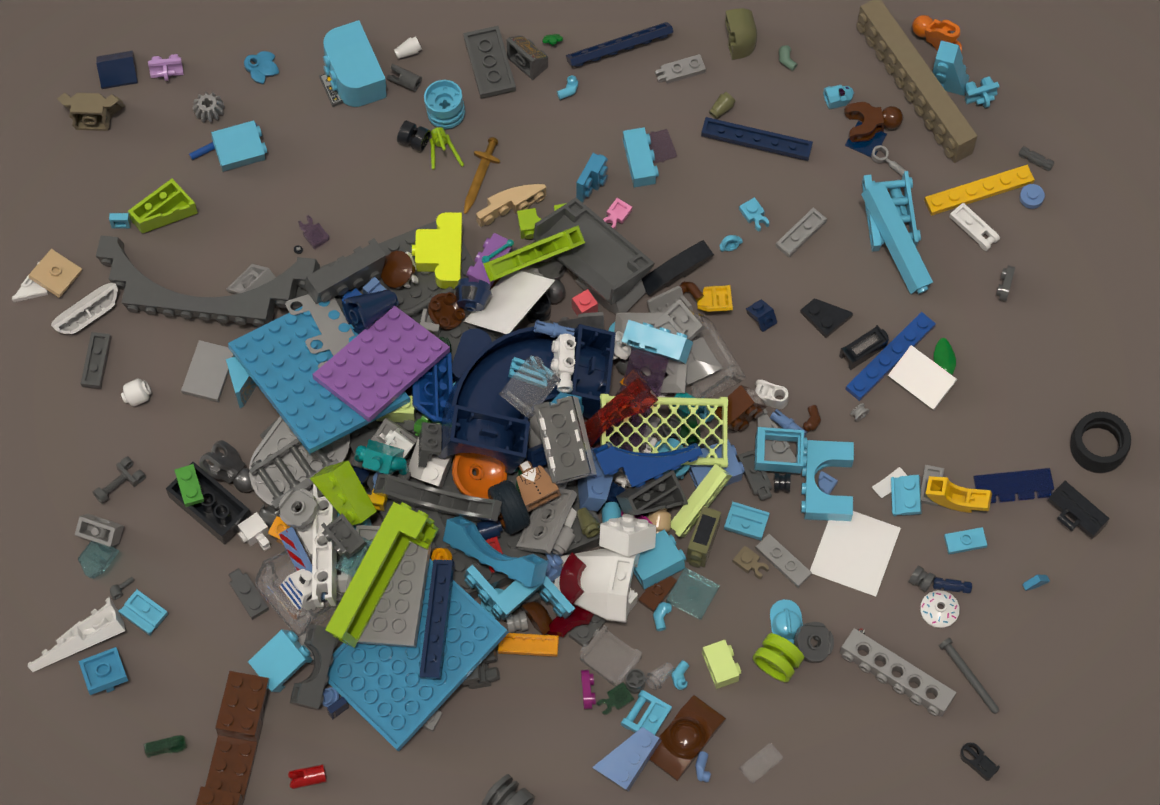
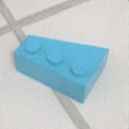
(950, 68)
(657, 341)

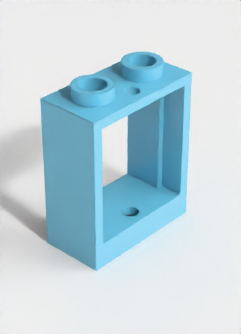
(781, 435)

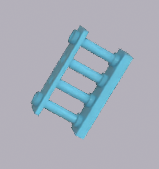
(907, 183)

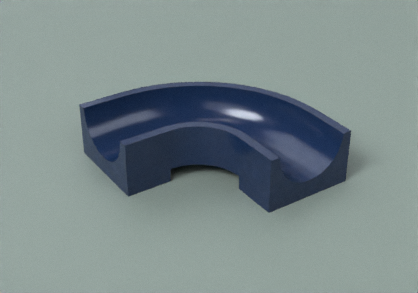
(486, 423)

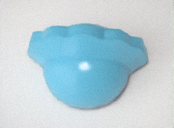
(730, 243)
(704, 412)

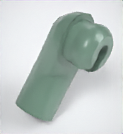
(784, 57)

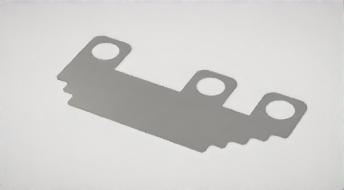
(330, 334)

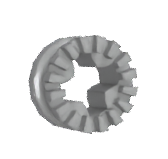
(859, 412)

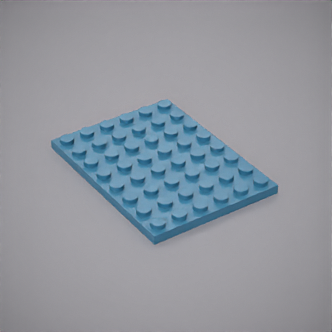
(283, 371)
(385, 679)

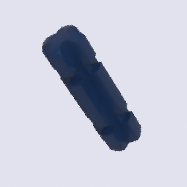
(952, 585)

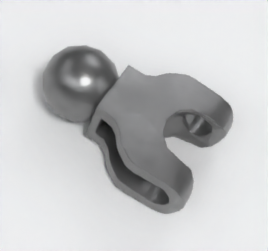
(553, 270)
(227, 466)

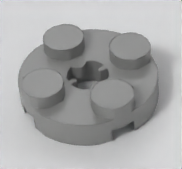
(305, 515)

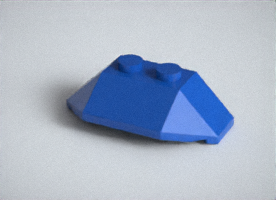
(433, 388)

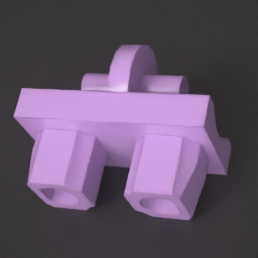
(165, 67)

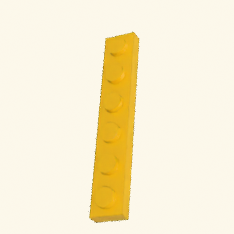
(979, 190)

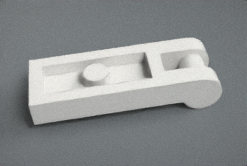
(974, 226)

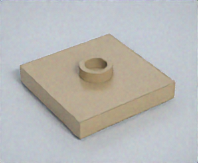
(55, 273)

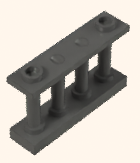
(258, 467)

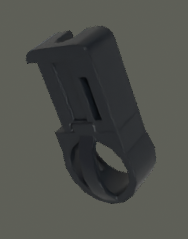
(981, 764)

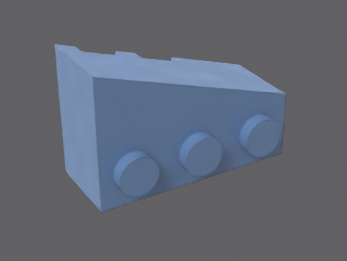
(594, 489)
(629, 758)

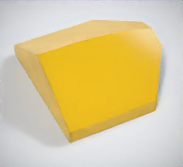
(716, 299)

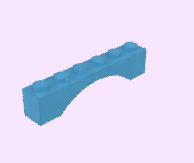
(465, 536)

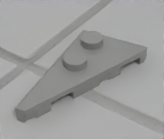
(774, 449)

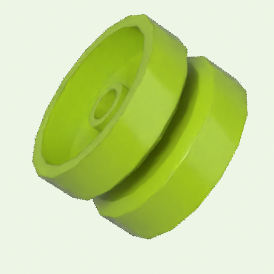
(778, 657)

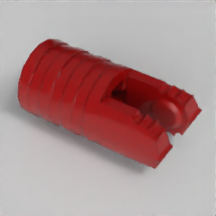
(307, 776)

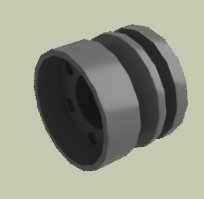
(505, 793)

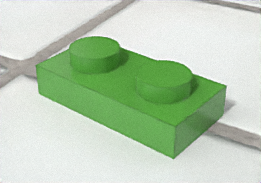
(189, 485)

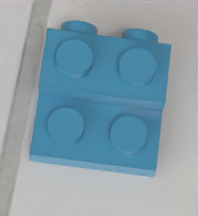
(592, 176)

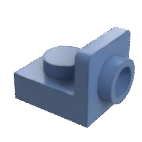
(554, 566)

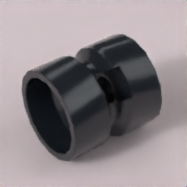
(413, 136)
(541, 310)

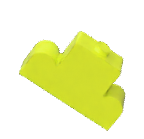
(441, 250)

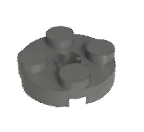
(821, 634)

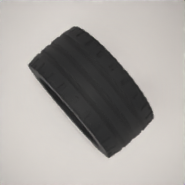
(1107, 422)

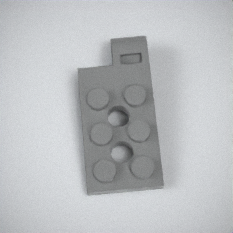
(551, 527)

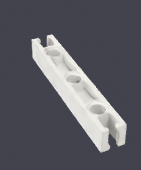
(325, 556)

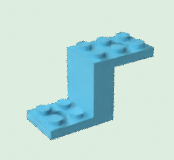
(515, 595)

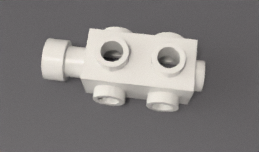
(561, 362)

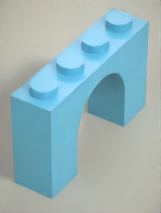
(817, 503)

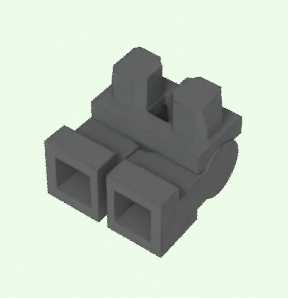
(483, 675)

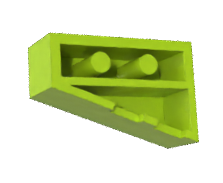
(162, 207)
(344, 492)

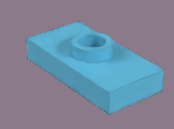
(965, 540)

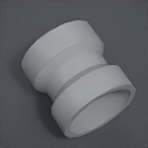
(517, 622)

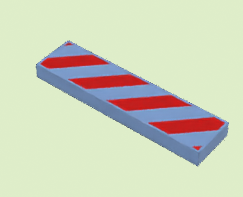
(296, 552)

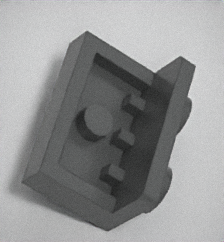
(344, 535)

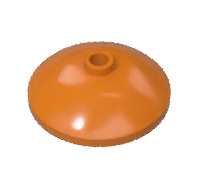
(488, 473)

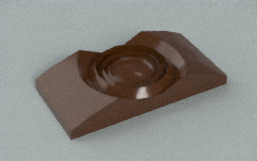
(686, 737)

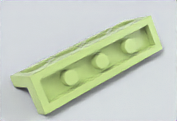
(702, 496)

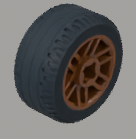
(513, 510)

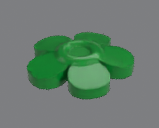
(552, 39)

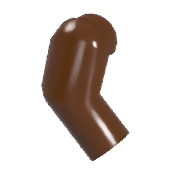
(690, 287)
(814, 420)

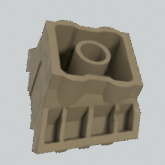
(91, 110)

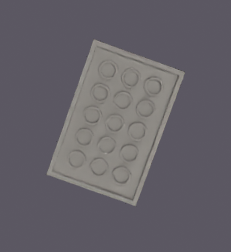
(400, 607)

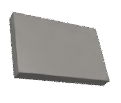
(207, 371)

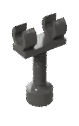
(125, 464)

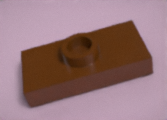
(657, 593)

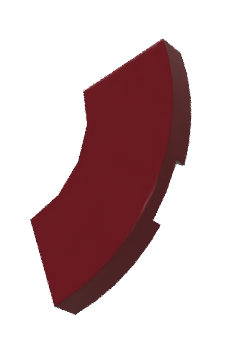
(570, 578)
(561, 626)

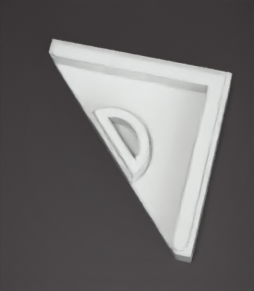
(28, 290)

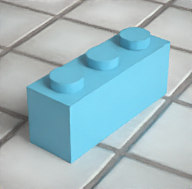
(640, 157)

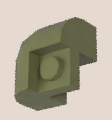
(741, 32)

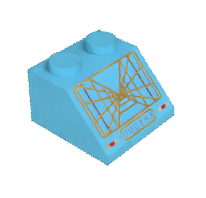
(241, 380)

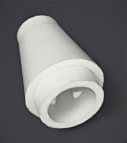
(408, 48)

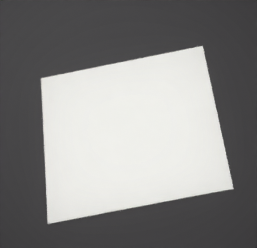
(510, 301)
(856, 552)

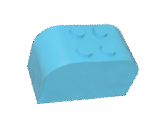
(353, 66)

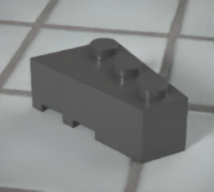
(653, 495)

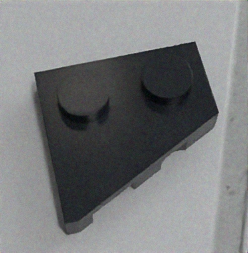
(825, 316)

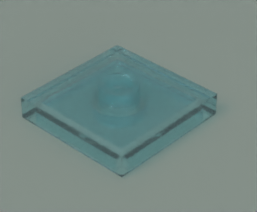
(692, 593)

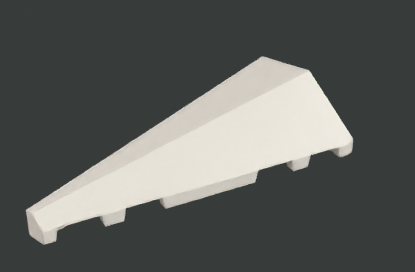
(93, 630)

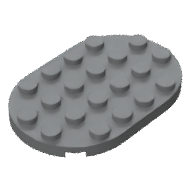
(276, 439)

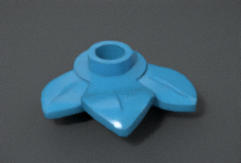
(263, 66)

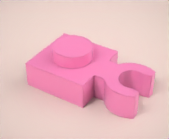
(617, 212)

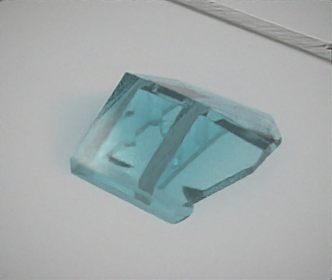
(96, 558)

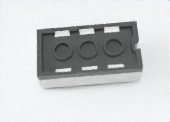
(565, 440)

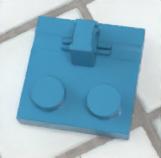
(103, 671)

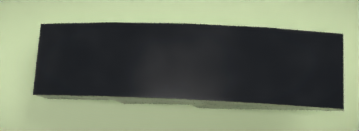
(676, 267)

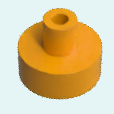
(441, 554)

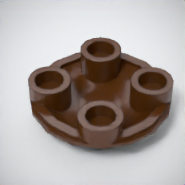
(397, 269)
(445, 310)

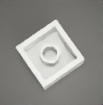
(627, 535)

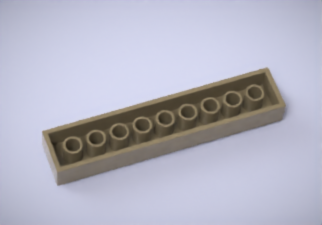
(916, 80)

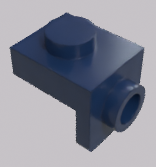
(763, 314)

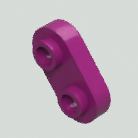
(588, 697)

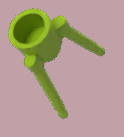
(439, 139)

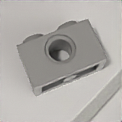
(99, 530)

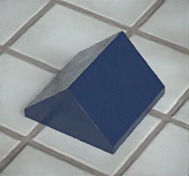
(116, 69)

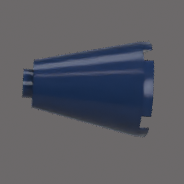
(368, 308)

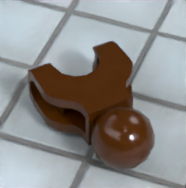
(872, 120)

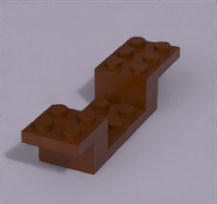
(237, 740)

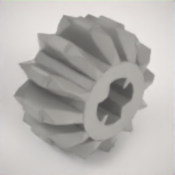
(208, 107)

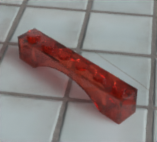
(630, 401)

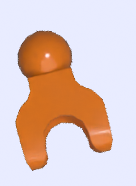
(936, 30)

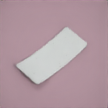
(884, 486)

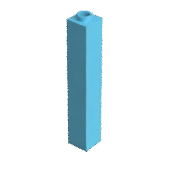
(897, 238)

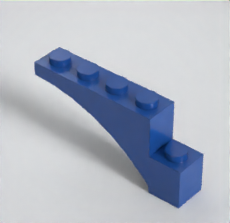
(640, 466)

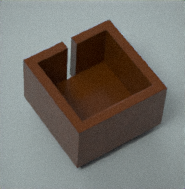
(742, 407)

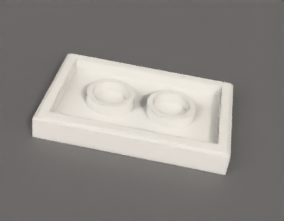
(922, 377)

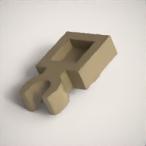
(748, 561)

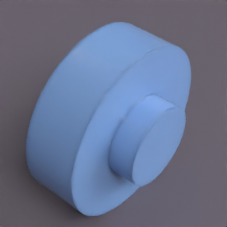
(1032, 196)

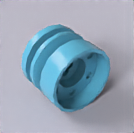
(444, 104)

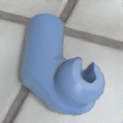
(702, 775)

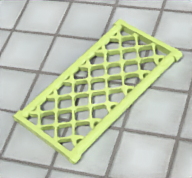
(722, 401)

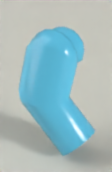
(571, 87)
(659, 614)
(678, 675)

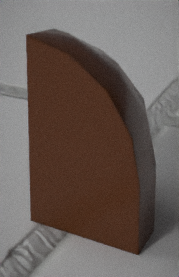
(538, 616)

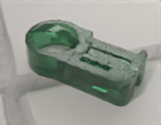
(168, 745)

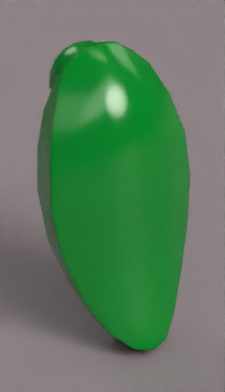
(945, 356)

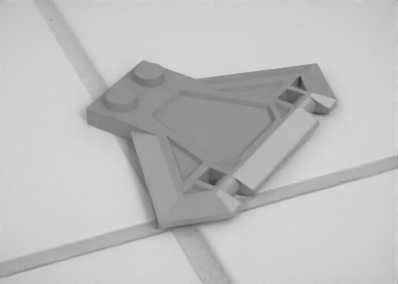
(676, 319)

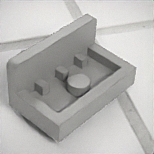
(664, 301)

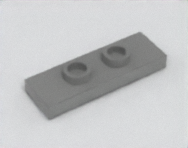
(783, 560)

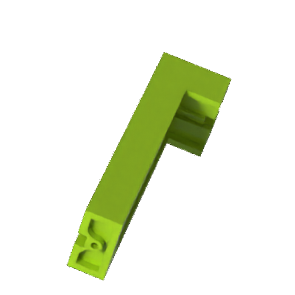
(377, 568)

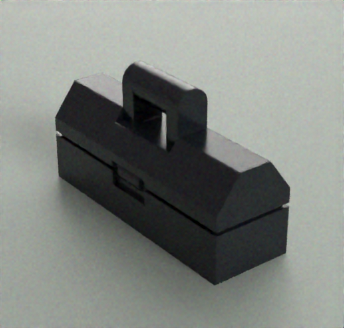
(1078, 508)

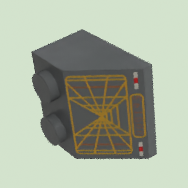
(526, 56)

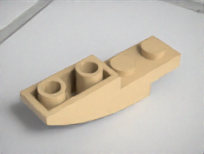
(514, 198)

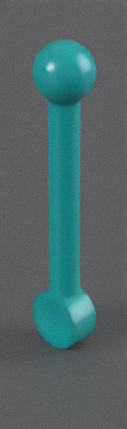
(510, 243)

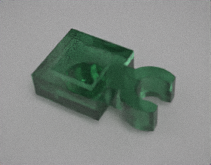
(618, 697)

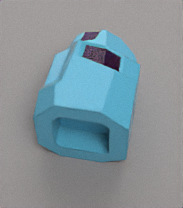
(837, 96)

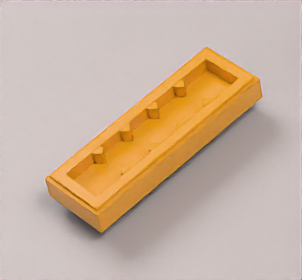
(529, 644)

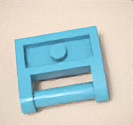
(652, 718)

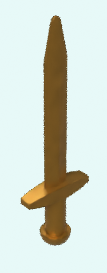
(486, 157)

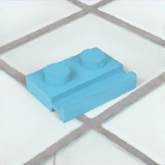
(906, 495)
(746, 521)
(143, 612)

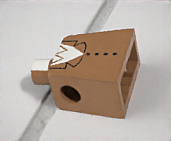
(536, 486)

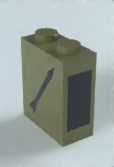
(703, 537)

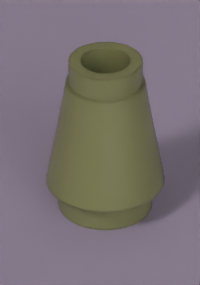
(722, 105)
(589, 525)

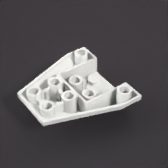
(605, 583)

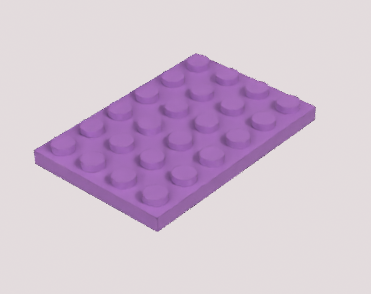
(381, 363)

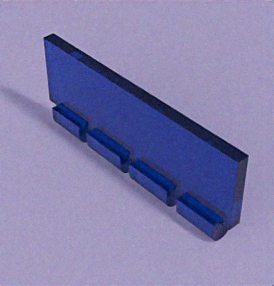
(1019, 482)

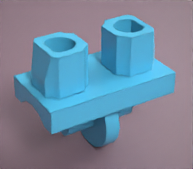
(982, 94)

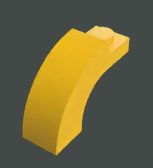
(957, 498)

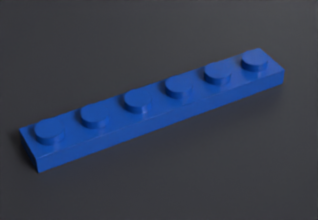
(890, 356)

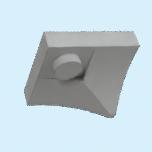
(701, 362)

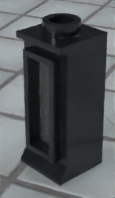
(865, 347)

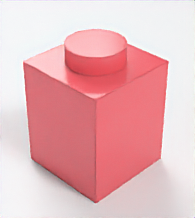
(584, 303)

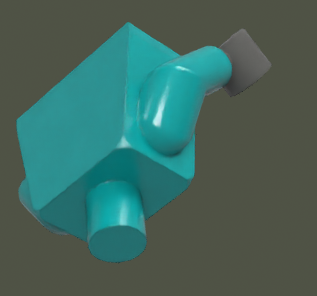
(381, 458)

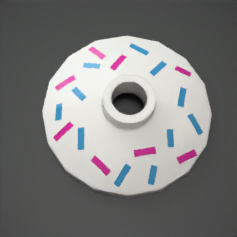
(939, 617)

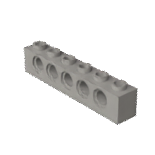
(858, 641)

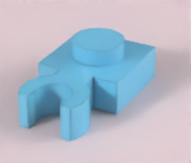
(754, 212)

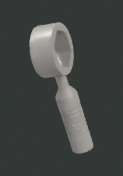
(892, 164)

